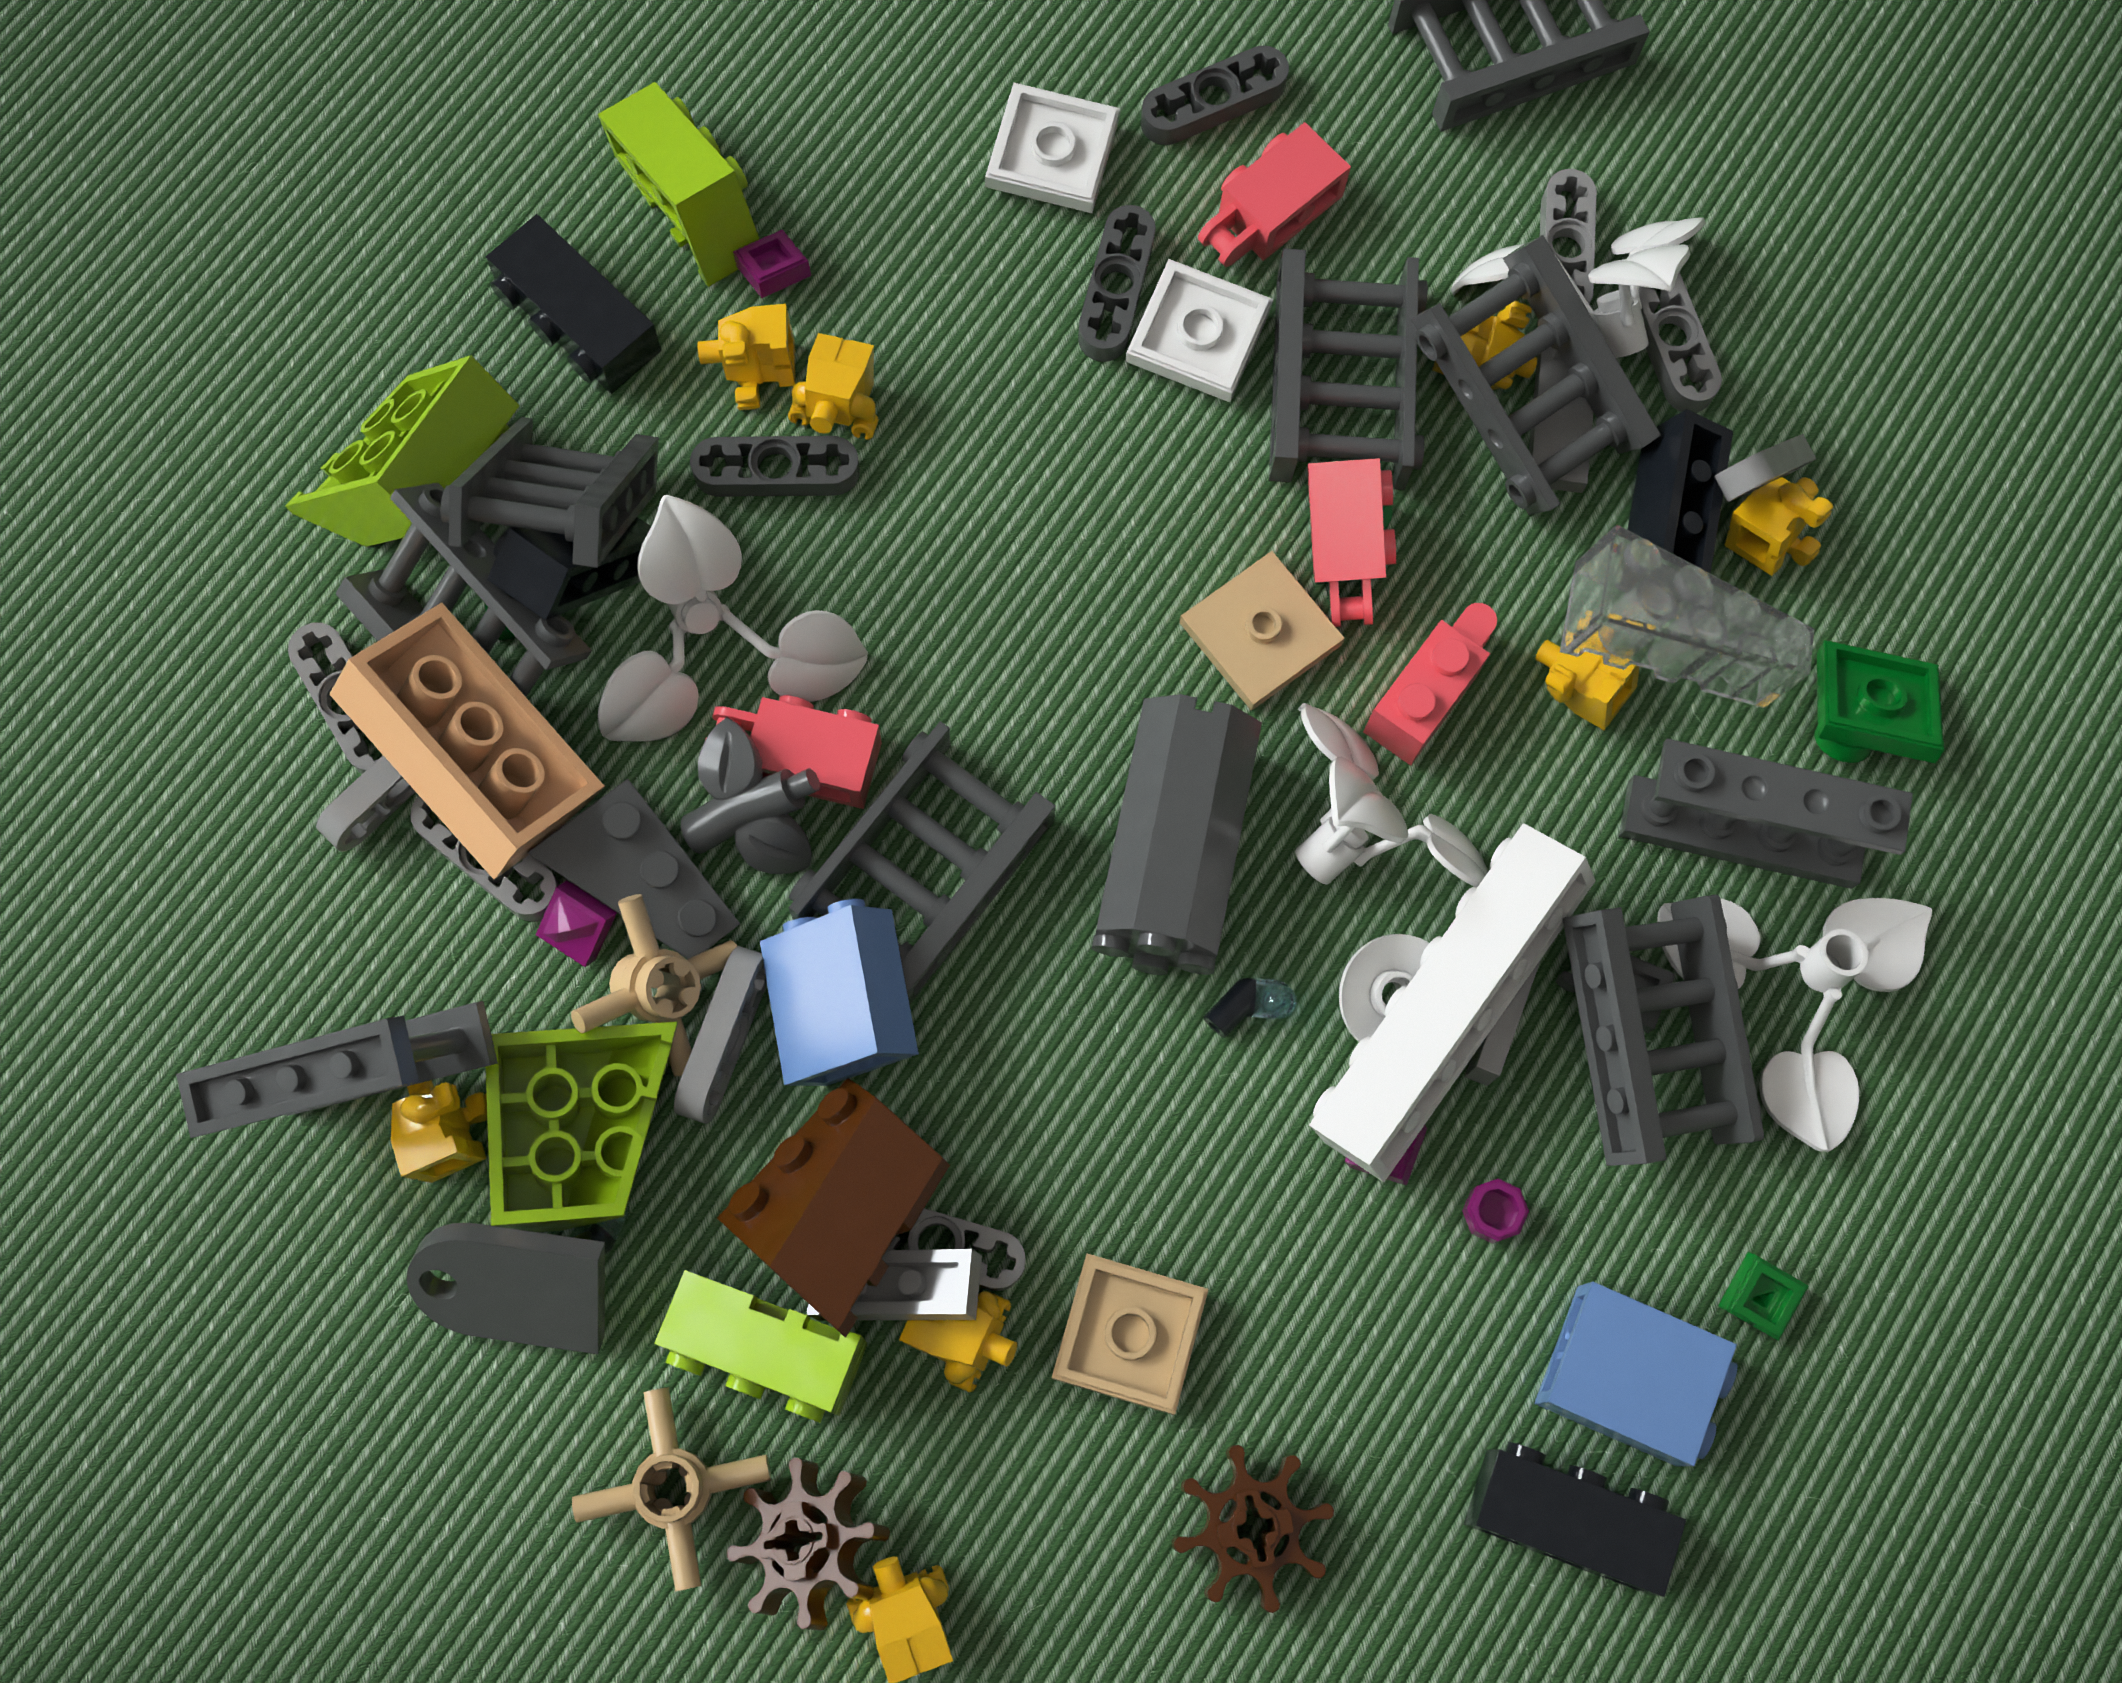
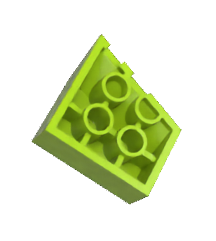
(415, 437)
(570, 1121)

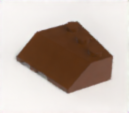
(836, 1200)

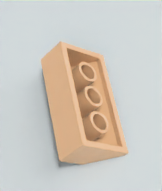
(465, 738)

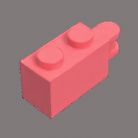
(1276, 196)
(1350, 531)
(1432, 683)
(798, 737)

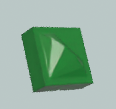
(1763, 1296)

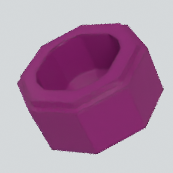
(1495, 1211)

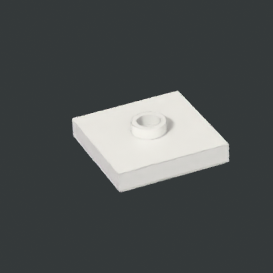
(1052, 147)
(1199, 330)

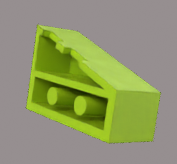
(684, 176)
(760, 1346)

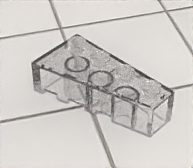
(1682, 622)

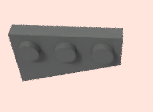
(627, 851)

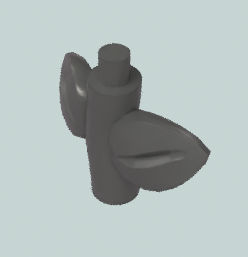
(749, 804)

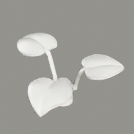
(1652, 263)
(682, 565)
(1361, 807)
(1862, 940)

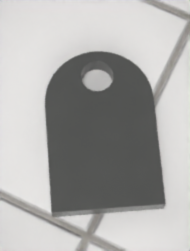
(512, 1285)

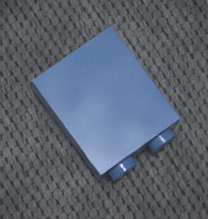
(838, 994)
(1638, 1375)

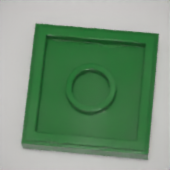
(1879, 701)

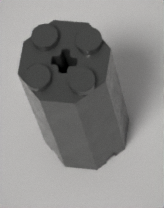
(1177, 835)

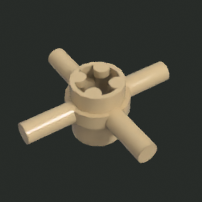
(653, 968)
(660, 1512)

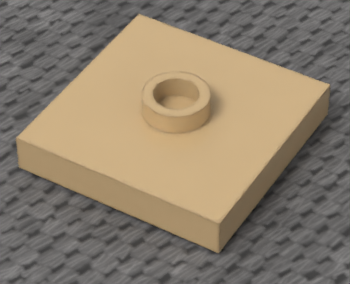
(1261, 630)
(1130, 1334)

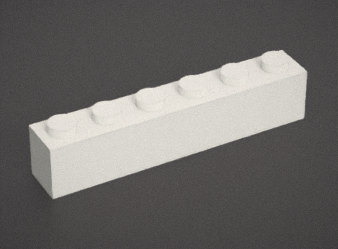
(1452, 1001)

